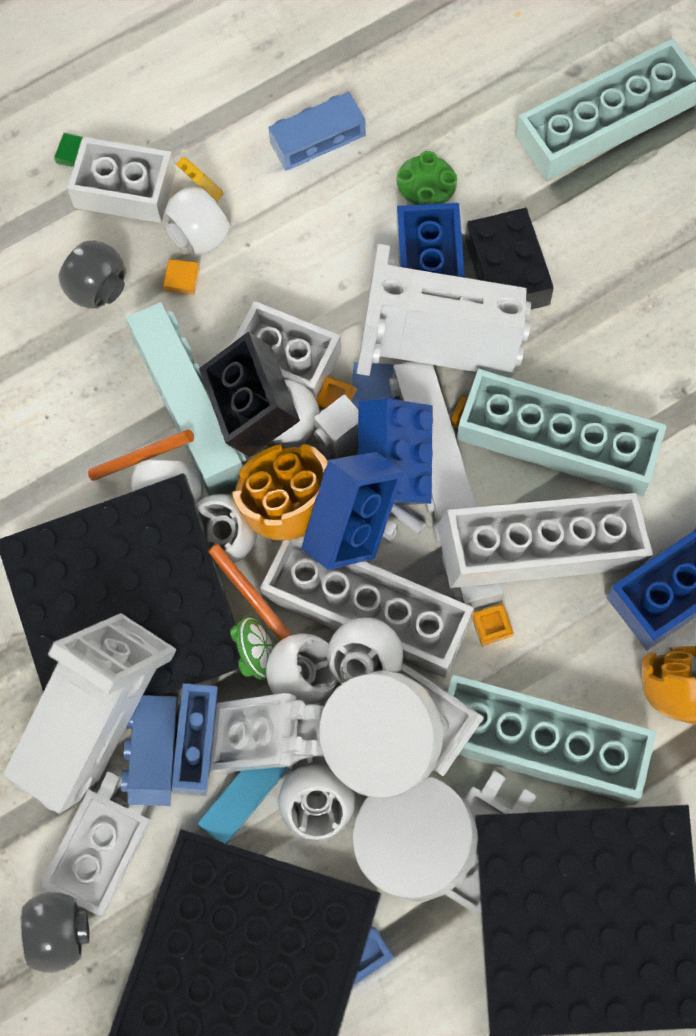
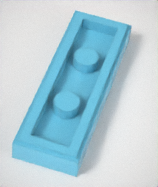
(240, 802)

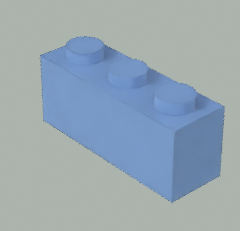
(317, 131)
(194, 739)
(151, 751)

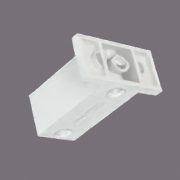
(442, 320)
(85, 709)

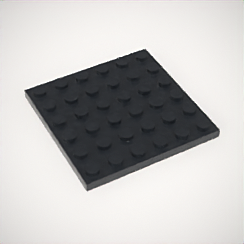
(132, 558)
(588, 920)
(245, 948)

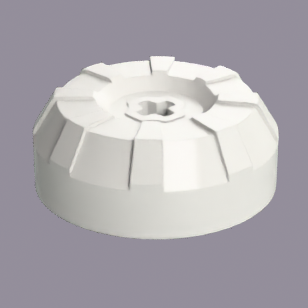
(381, 734)
(416, 841)

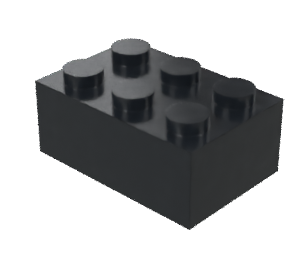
(509, 253)
(249, 394)

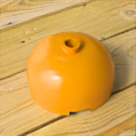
(280, 490)
(676, 691)

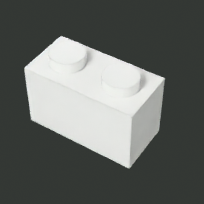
(337, 429)

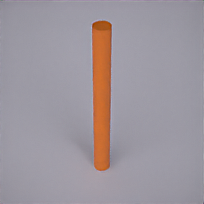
(141, 454)
(249, 592)

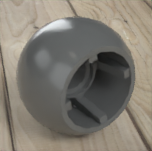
(92, 275)
(53, 932)

